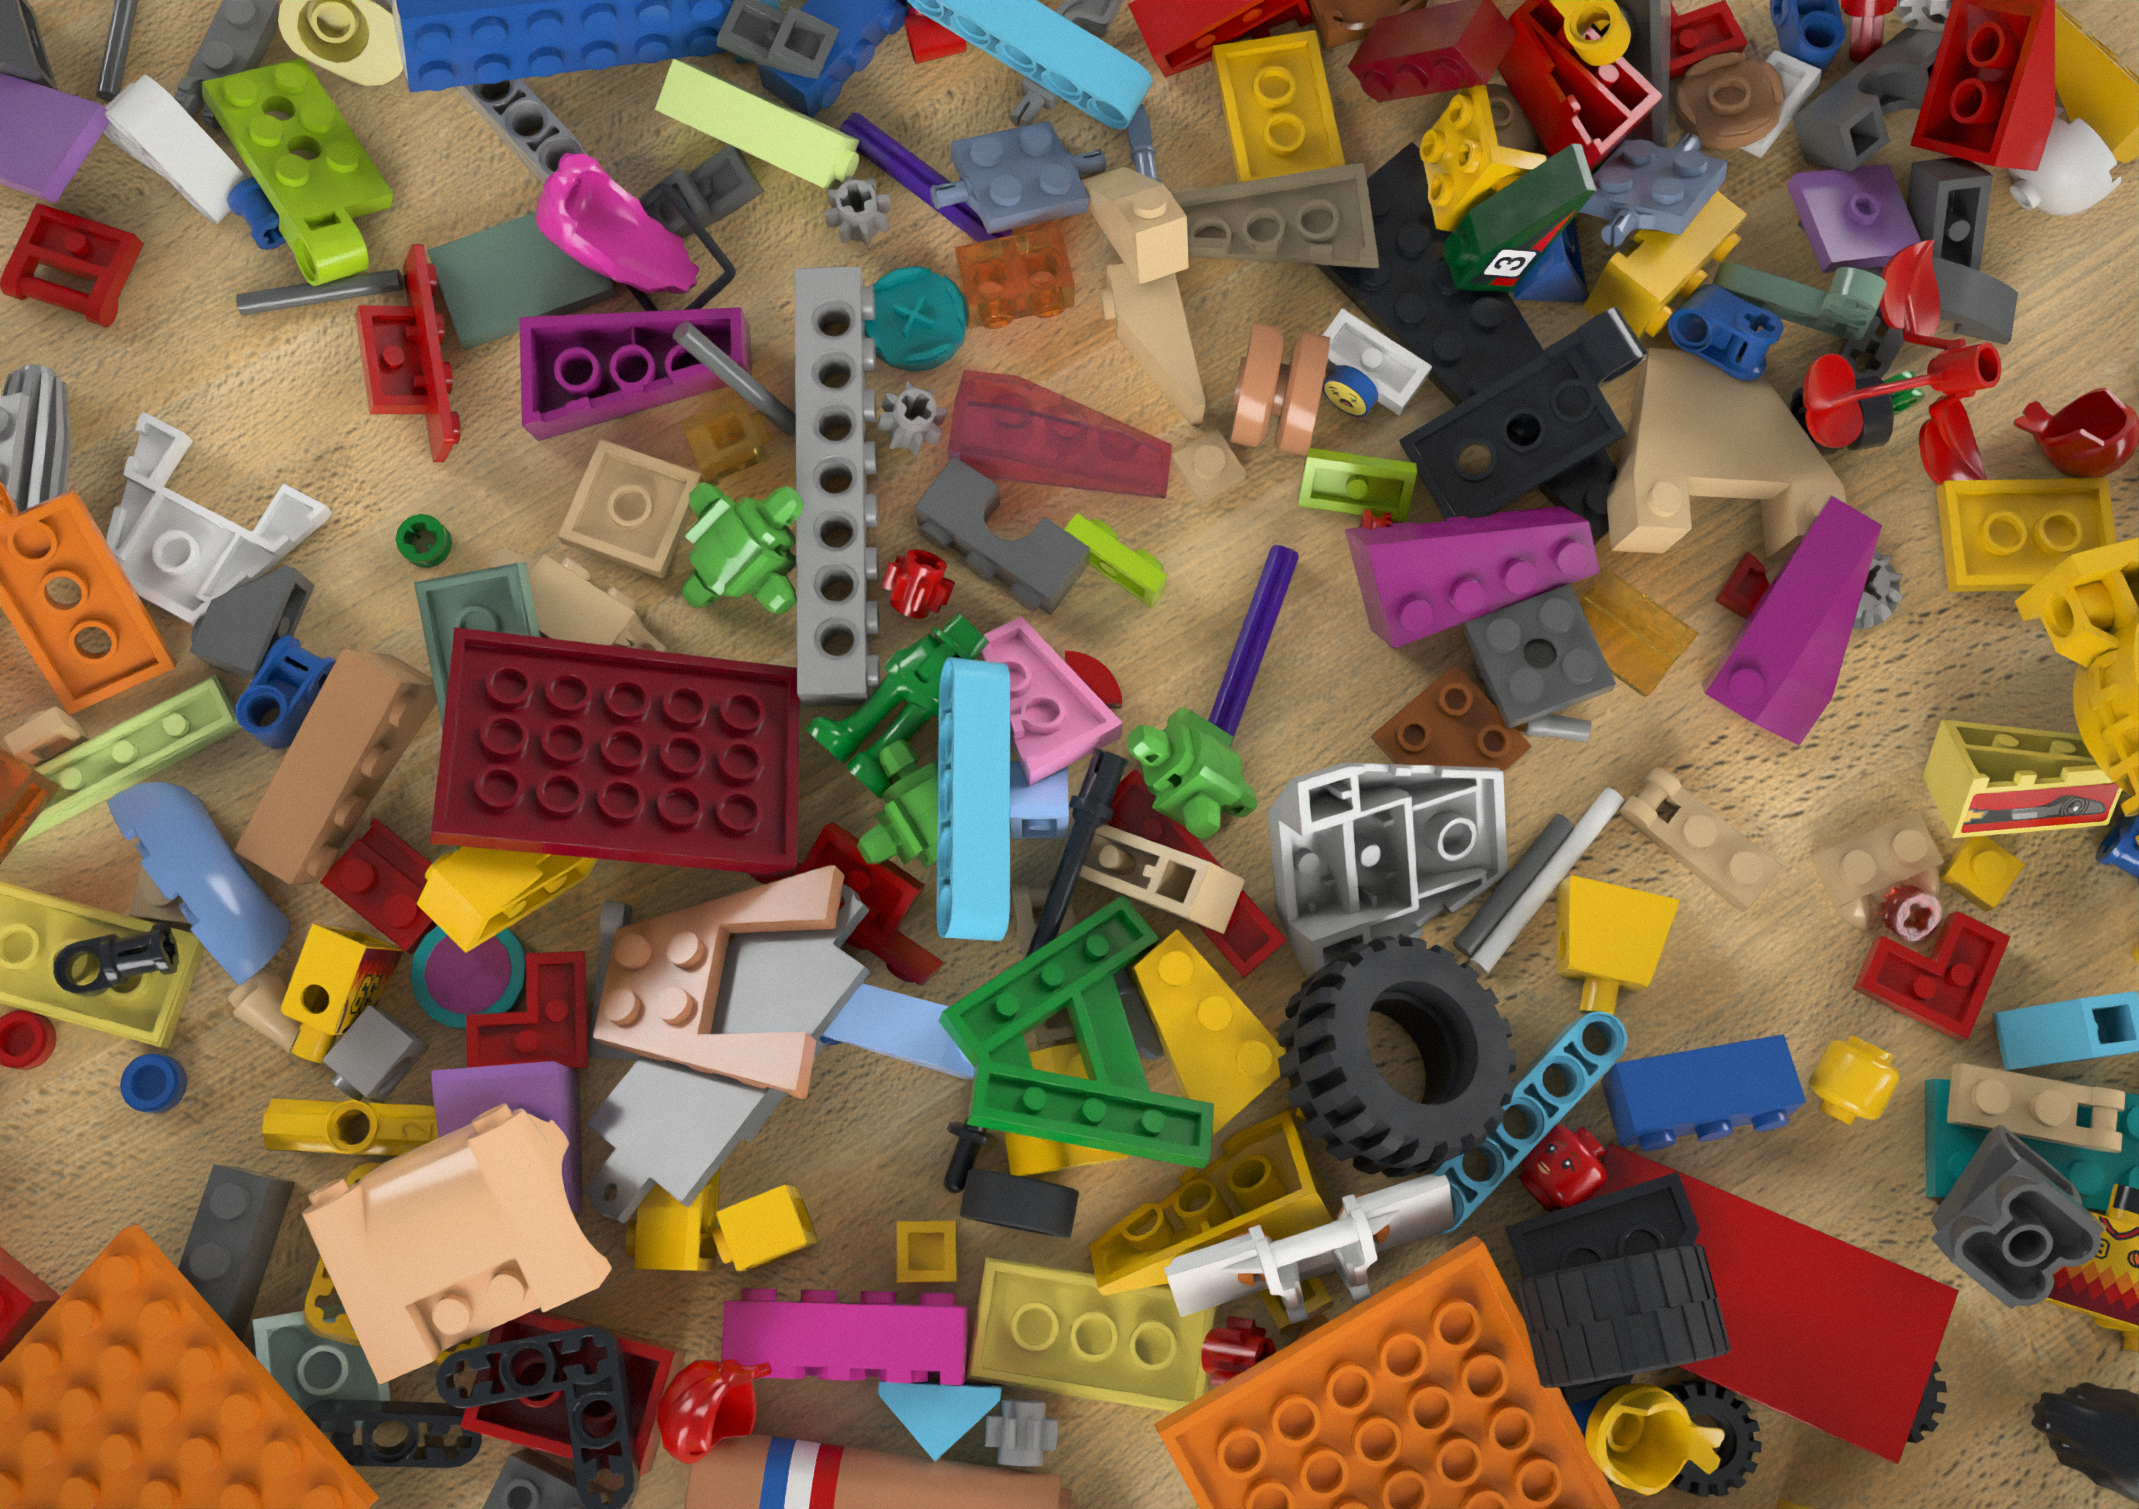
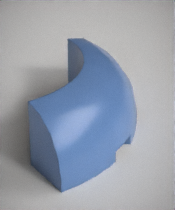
(194, 861)

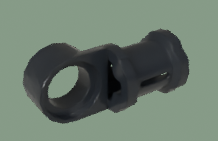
(119, 959)

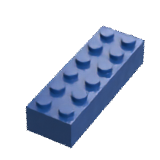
(515, 39)

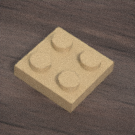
(630, 509)

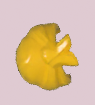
(1646, 1437)

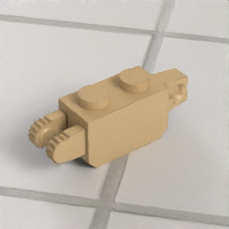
(577, 610)

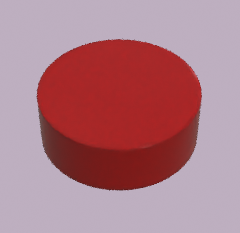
(25, 1039)

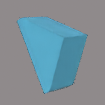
(937, 1412)

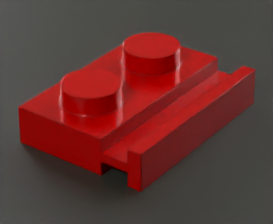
(382, 883)

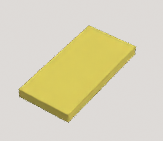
(42, 925)
(1066, 1338)

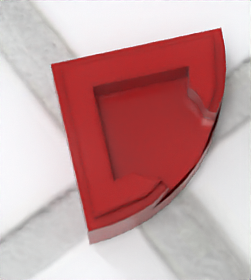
(1744, 586)
(1096, 677)

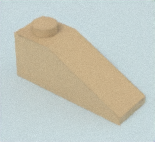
(1140, 222)
(1156, 333)
(1161, 877)

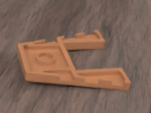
(669, 976)

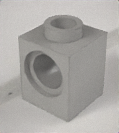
(373, 1055)

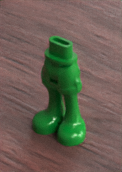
(911, 677)

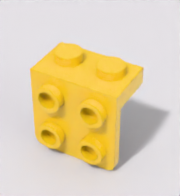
(1465, 158)

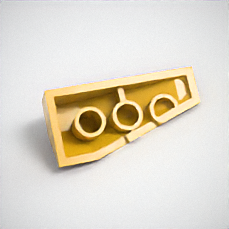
(2096, 86)
(1257, 1181)

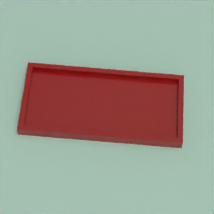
(1809, 1316)

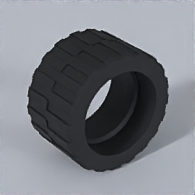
(1623, 1316)

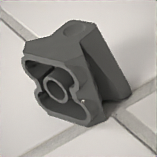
(2014, 1221)

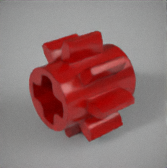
(917, 584)
(1234, 1349)

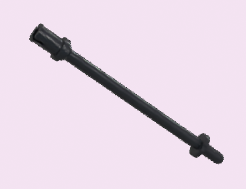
(1090, 812)

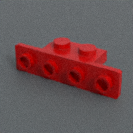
(405, 358)
(887, 894)

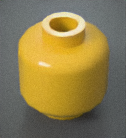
(1854, 1079)

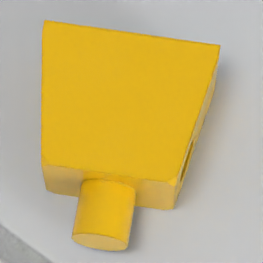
(1609, 938)

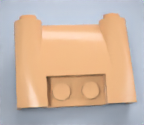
(454, 1239)

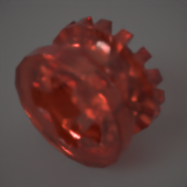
(1897, 909)

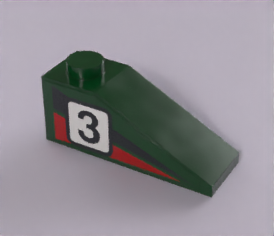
(1518, 224)

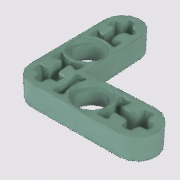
(1840, 311)

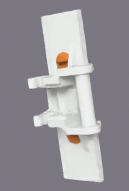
(1348, 1245)

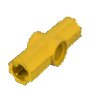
(325, 1127)

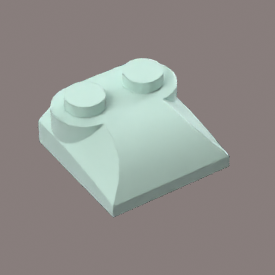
(314, 1366)

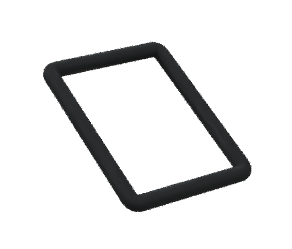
(703, 235)

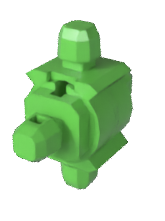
(742, 547)
(1192, 772)
(910, 811)

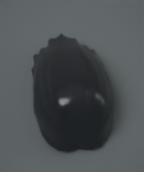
(2094, 1434)

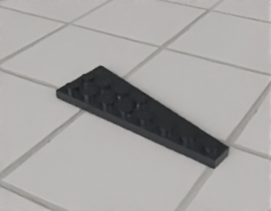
(1461, 333)

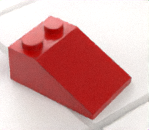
(1992, 84)

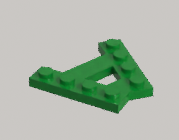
(1114, 1104)

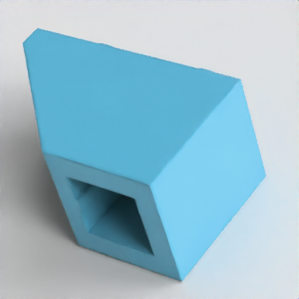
(2069, 1031)

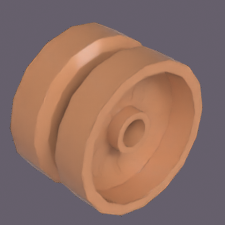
(1279, 389)

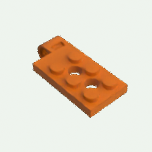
(64, 541)

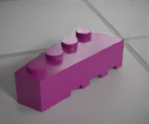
(617, 364)
(1464, 567)

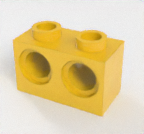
(764, 1229)

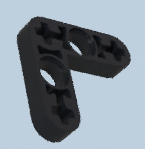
(580, 1391)
(405, 1454)

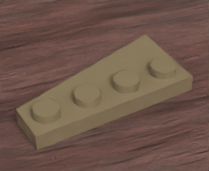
(1285, 219)

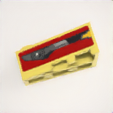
(2015, 780)

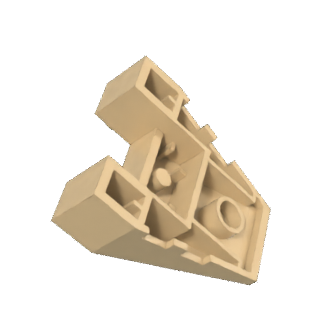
(1712, 438)

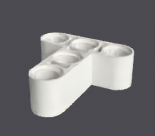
(168, 140)

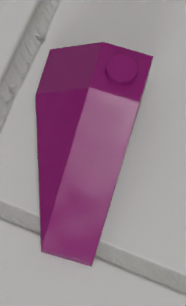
(1795, 639)

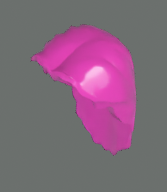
(610, 230)

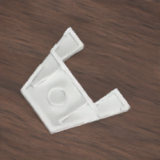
(183, 552)

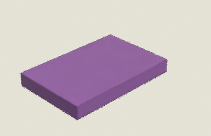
(44, 136)

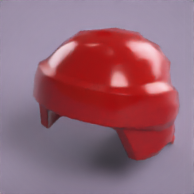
(2087, 435)
(708, 1405)

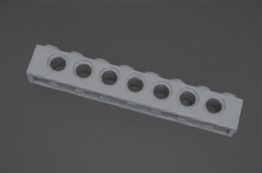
(822, 299)

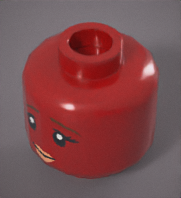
(1563, 1168)

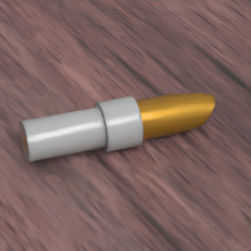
(1557, 727)

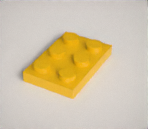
(1277, 106)
(2019, 529)

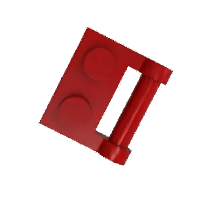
(77, 248)

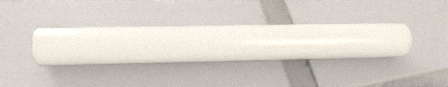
(1546, 880)

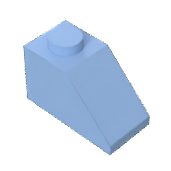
(1038, 809)

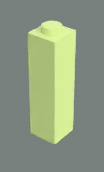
(758, 125)

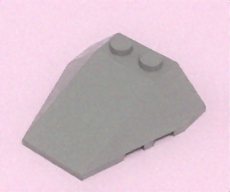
(1381, 851)

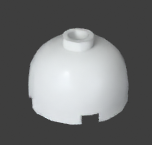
(2070, 173)

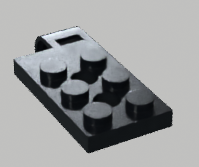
(1555, 391)

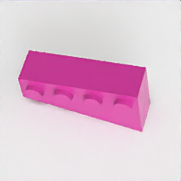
(849, 1337)

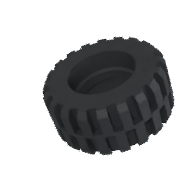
(1449, 1022)

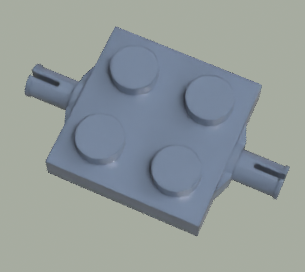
(1018, 177)
(1653, 187)

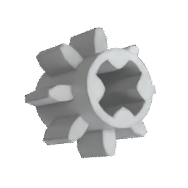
(858, 195)
(914, 404)
(1021, 1432)

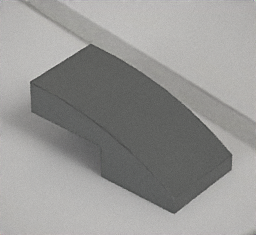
(776, 39)
(709, 191)
(1975, 302)

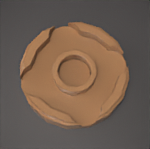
(1729, 100)

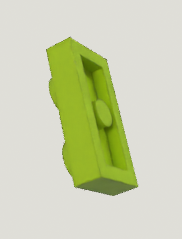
(1357, 483)
(1133, 571)

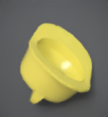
(343, 37)

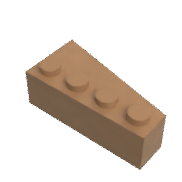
(336, 764)

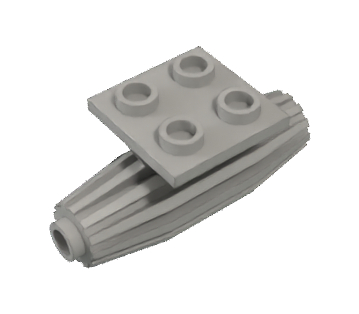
(34, 436)

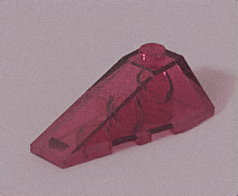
(1043, 438)

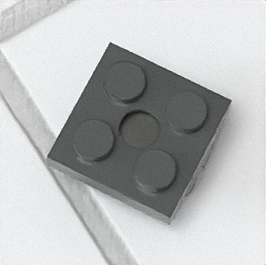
(1538, 657)

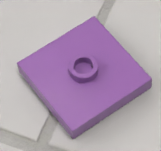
(1853, 216)

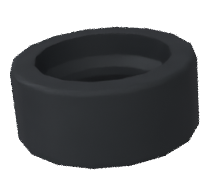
(1019, 1203)

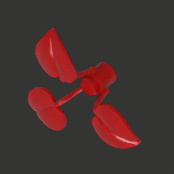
(1958, 371)

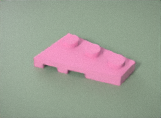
(1051, 708)

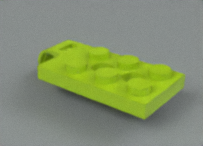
(311, 196)

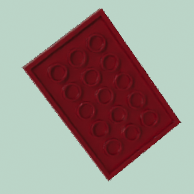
(618, 754)

